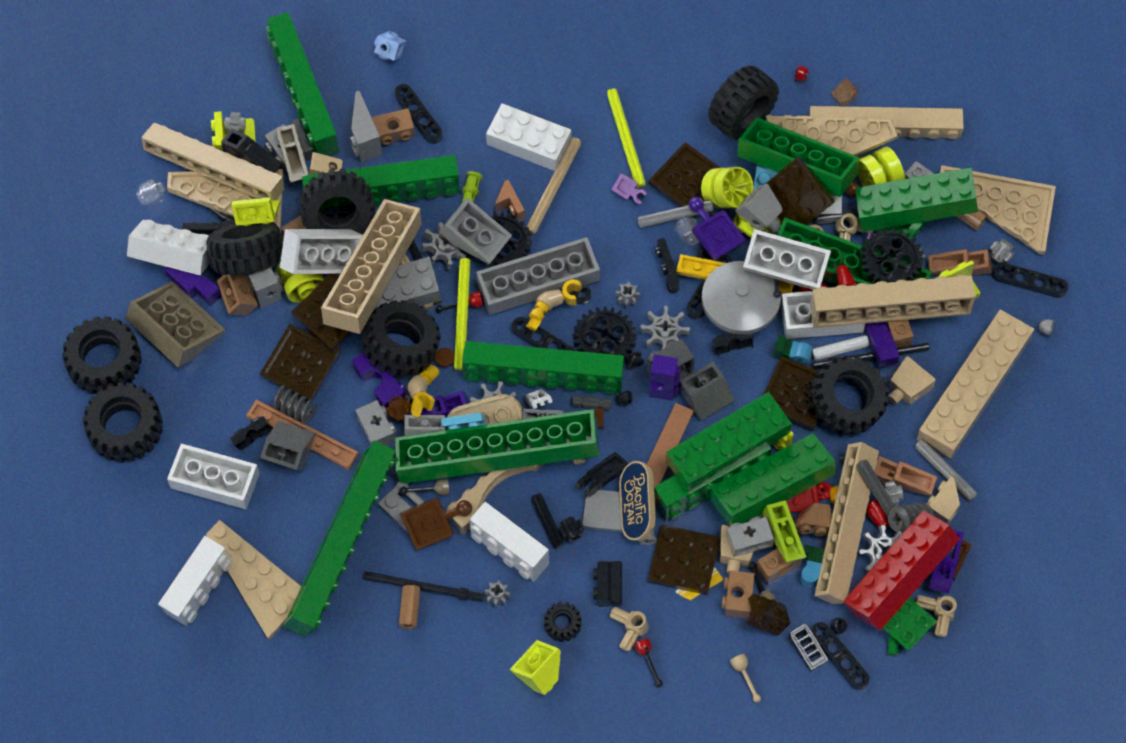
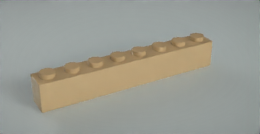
(907, 121)
(212, 162)
(845, 526)

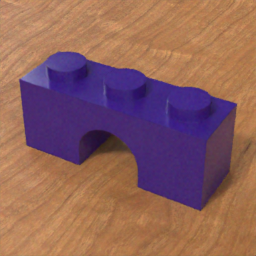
(664, 377)
(387, 389)

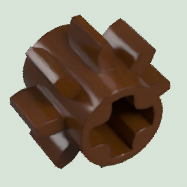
(398, 407)

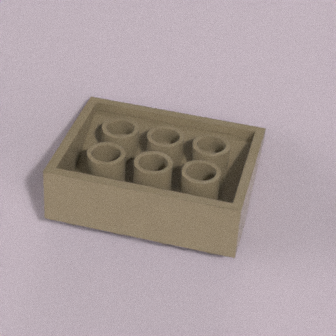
(174, 323)

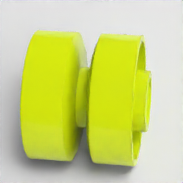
(880, 167)
(726, 186)
(298, 285)

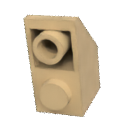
(946, 502)

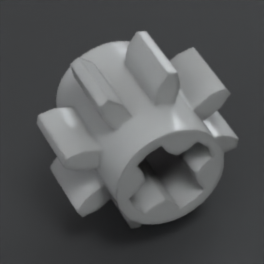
(235, 122)
(1002, 250)
(627, 294)
(895, 492)
(492, 592)

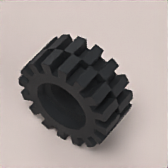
(566, 633)

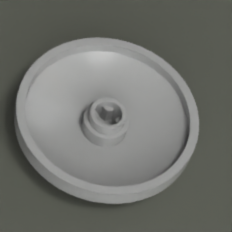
(739, 299)

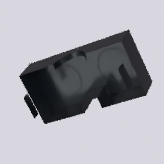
(730, 342)
(247, 435)

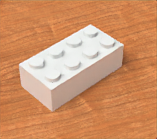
(528, 137)
(169, 247)
(318, 250)
(786, 260)
(798, 318)
(213, 476)
(509, 542)
(196, 581)

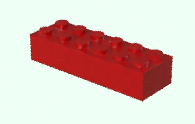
(901, 570)

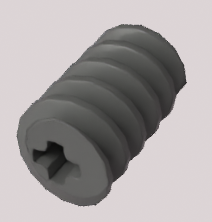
(294, 406)
(902, 516)

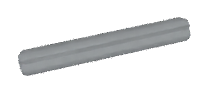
(670, 215)
(945, 469)

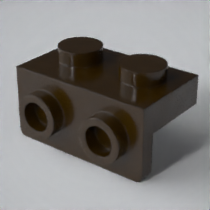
(767, 615)

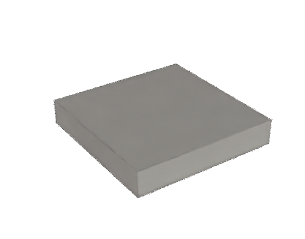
(603, 511)

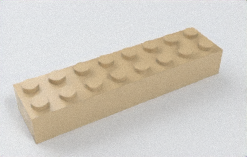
(371, 266)
(892, 301)
(975, 384)

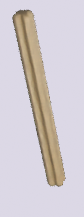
(553, 185)

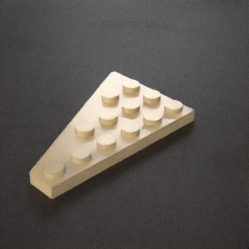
(842, 133)
(211, 193)
(1015, 206)

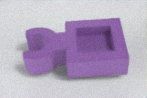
(627, 187)

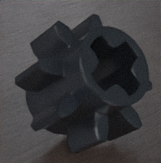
(571, 529)

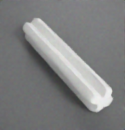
(840, 347)

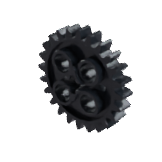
(883, 243)
(521, 245)
(604, 335)

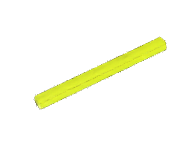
(626, 138)
(462, 312)

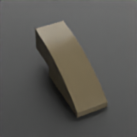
(291, 152)

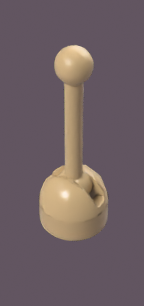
(740, 663)

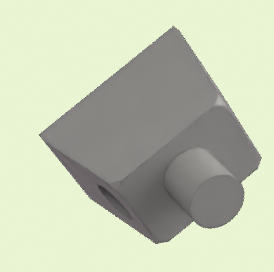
(761, 209)

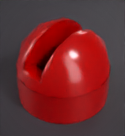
(800, 73)

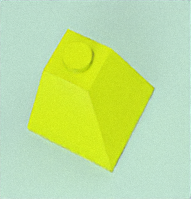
(538, 667)

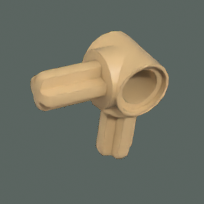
(854, 226)
(944, 617)
(629, 620)

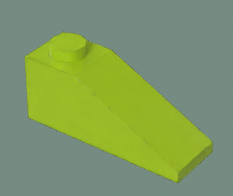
(784, 531)

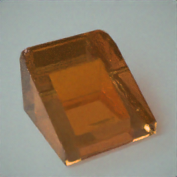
(844, 92)

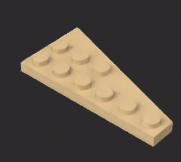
(259, 581)

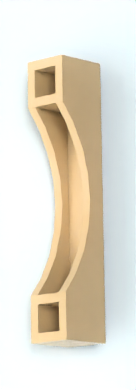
(479, 493)

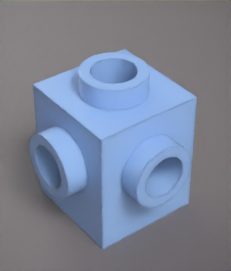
(389, 46)

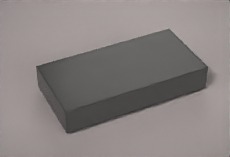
(303, 140)

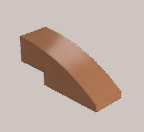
(950, 260)
(907, 476)

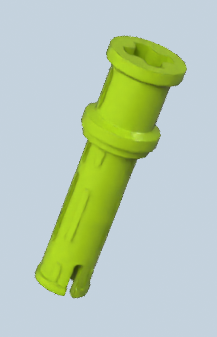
(470, 189)

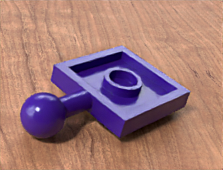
(717, 232)

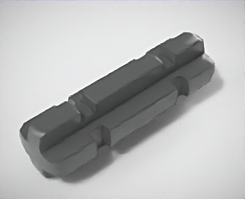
(591, 402)

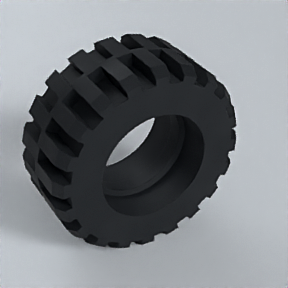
(741, 100)
(337, 185)
(244, 248)
(91, 335)
(393, 356)
(865, 379)
(115, 400)

